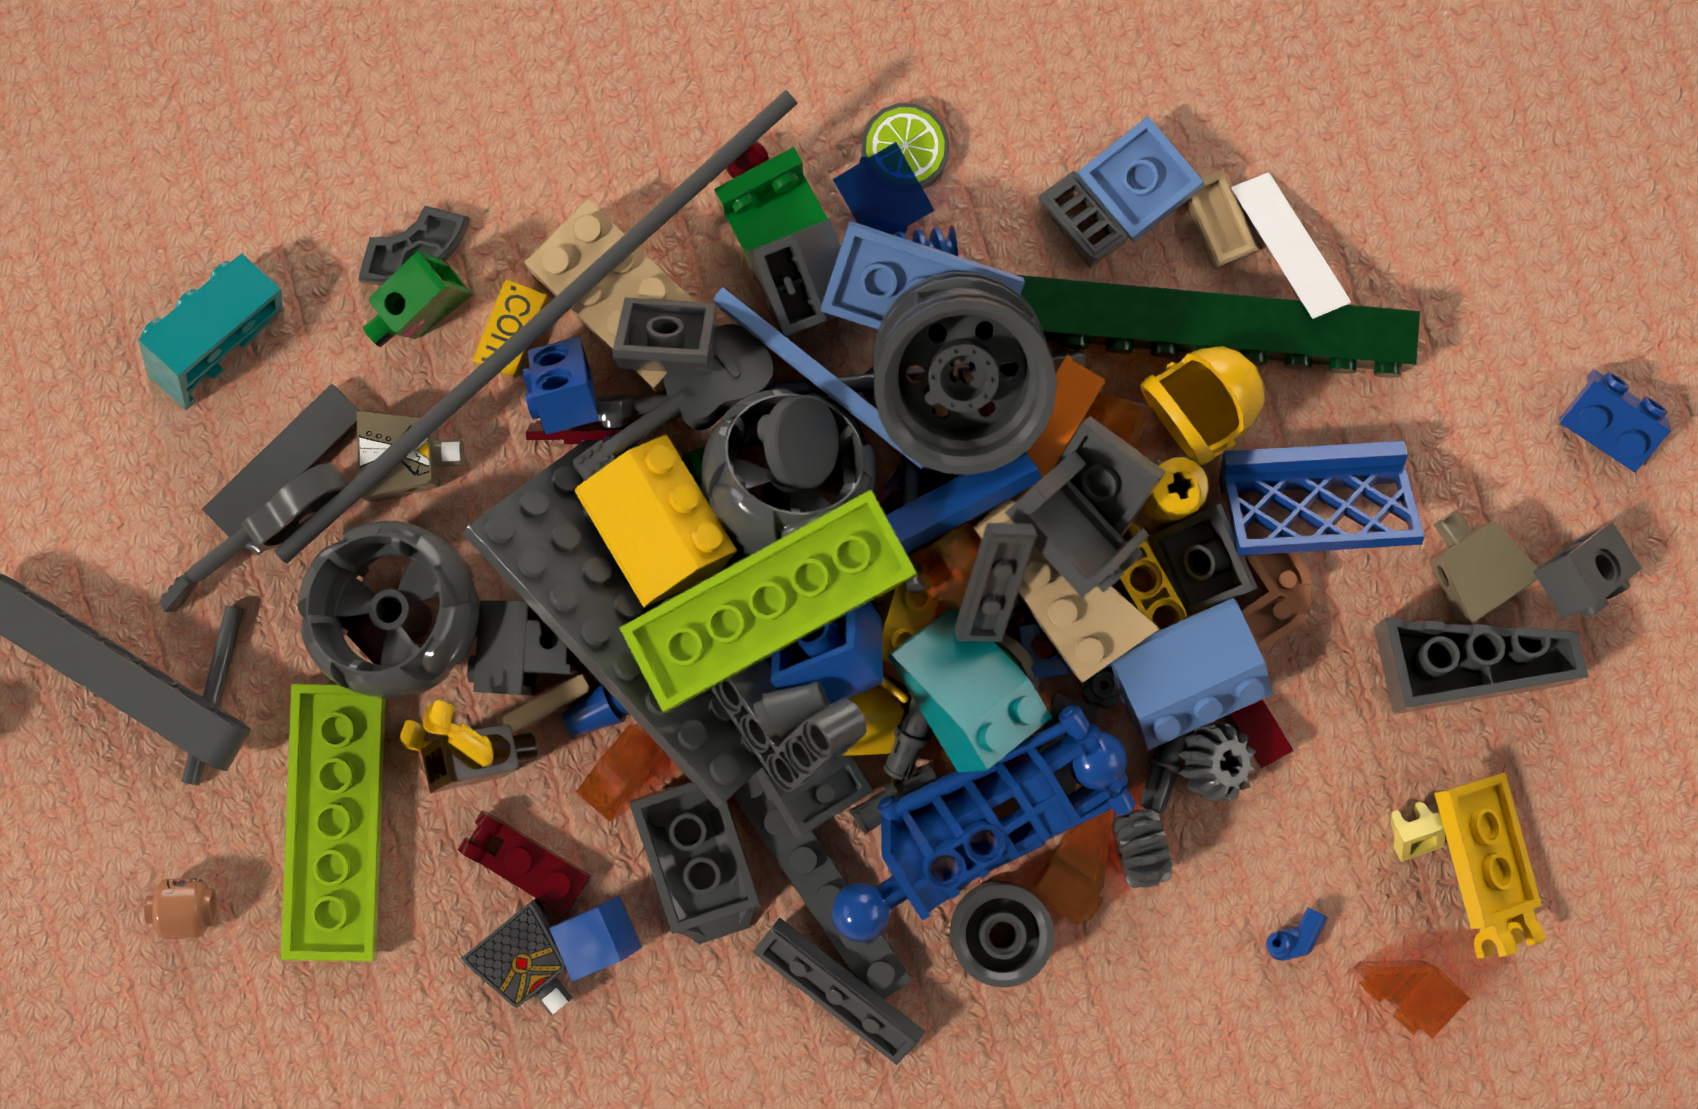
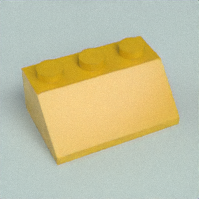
(656, 521)

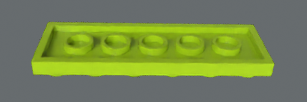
(768, 601)
(333, 825)

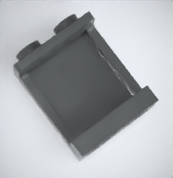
(1074, 532)

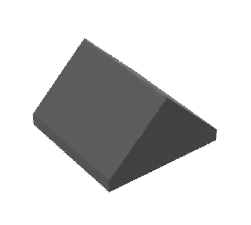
(665, 336)
(1202, 560)

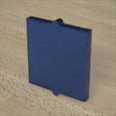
(884, 192)

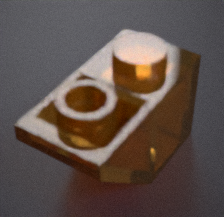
(948, 564)
(1416, 989)

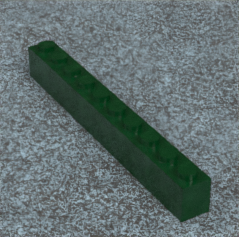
(1253, 325)

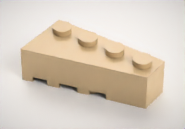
(1084, 630)

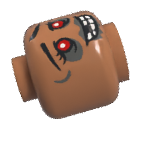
(181, 908)

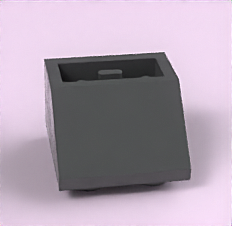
(796, 274)

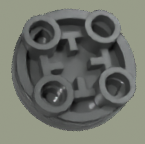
(800, 441)

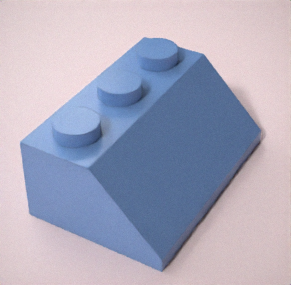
(1191, 674)

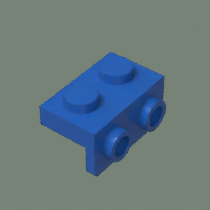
(1617, 420)

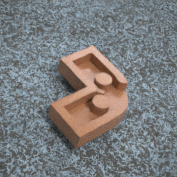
(1286, 596)

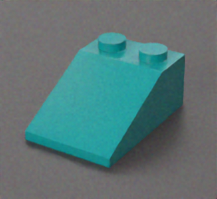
(968, 694)

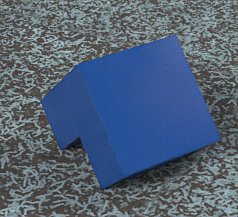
(595, 938)

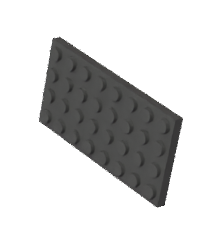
(576, 587)

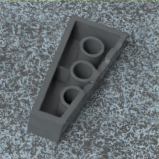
(1456, 664)

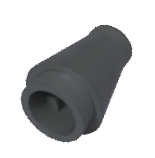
(788, 708)

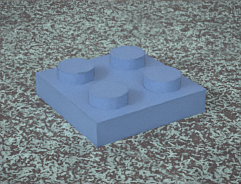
(1141, 178)

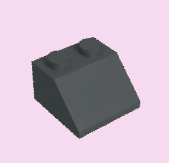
(501, 649)

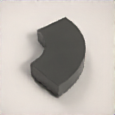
(433, 233)

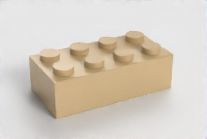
(576, 247)

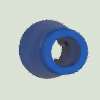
(594, 712)

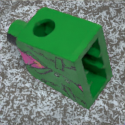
(415, 299)

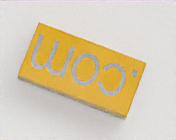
(511, 311)

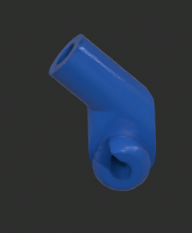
(1297, 941)

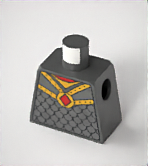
(522, 960)

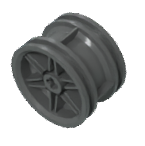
(965, 438)

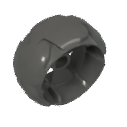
(782, 509)
(334, 592)

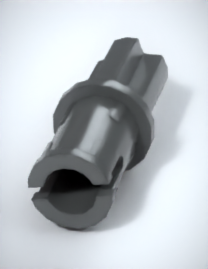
(1163, 774)

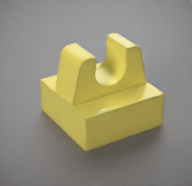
(1418, 836)

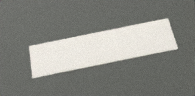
(1291, 245)

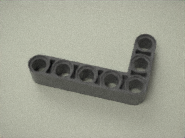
(805, 749)

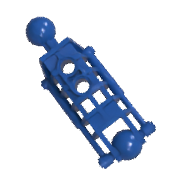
(950, 836)

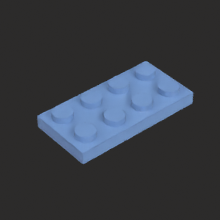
(880, 267)

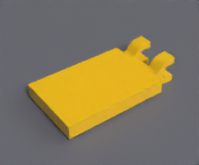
(1491, 864)

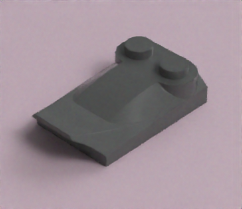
(696, 862)

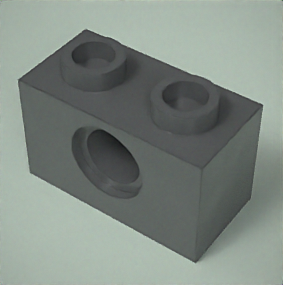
(1588, 572)

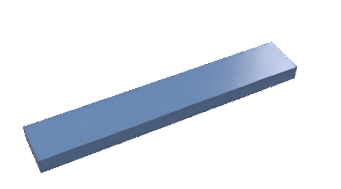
(805, 365)

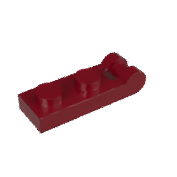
(525, 863)

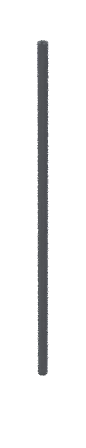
(536, 326)

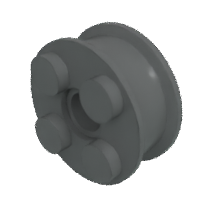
(1018, 959)

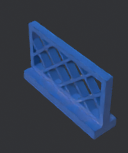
(1315, 470)

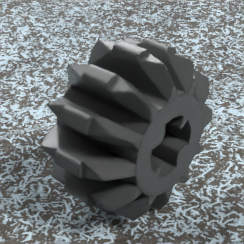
(1217, 762)
(1142, 848)

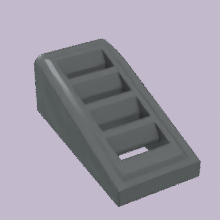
(1090, 254)

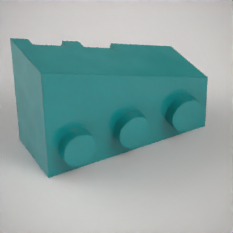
(208, 326)

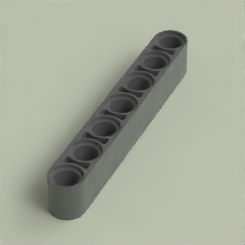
(119, 676)

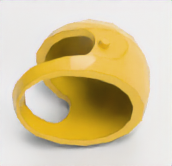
(1206, 400)

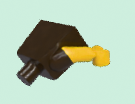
(464, 754)

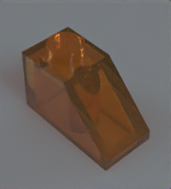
(1120, 416)
(621, 771)

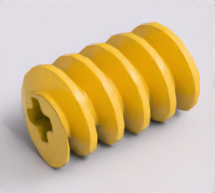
(1192, 486)

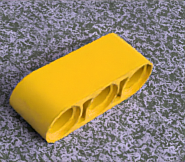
(1160, 592)

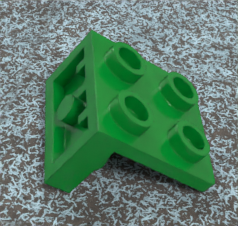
(769, 201)

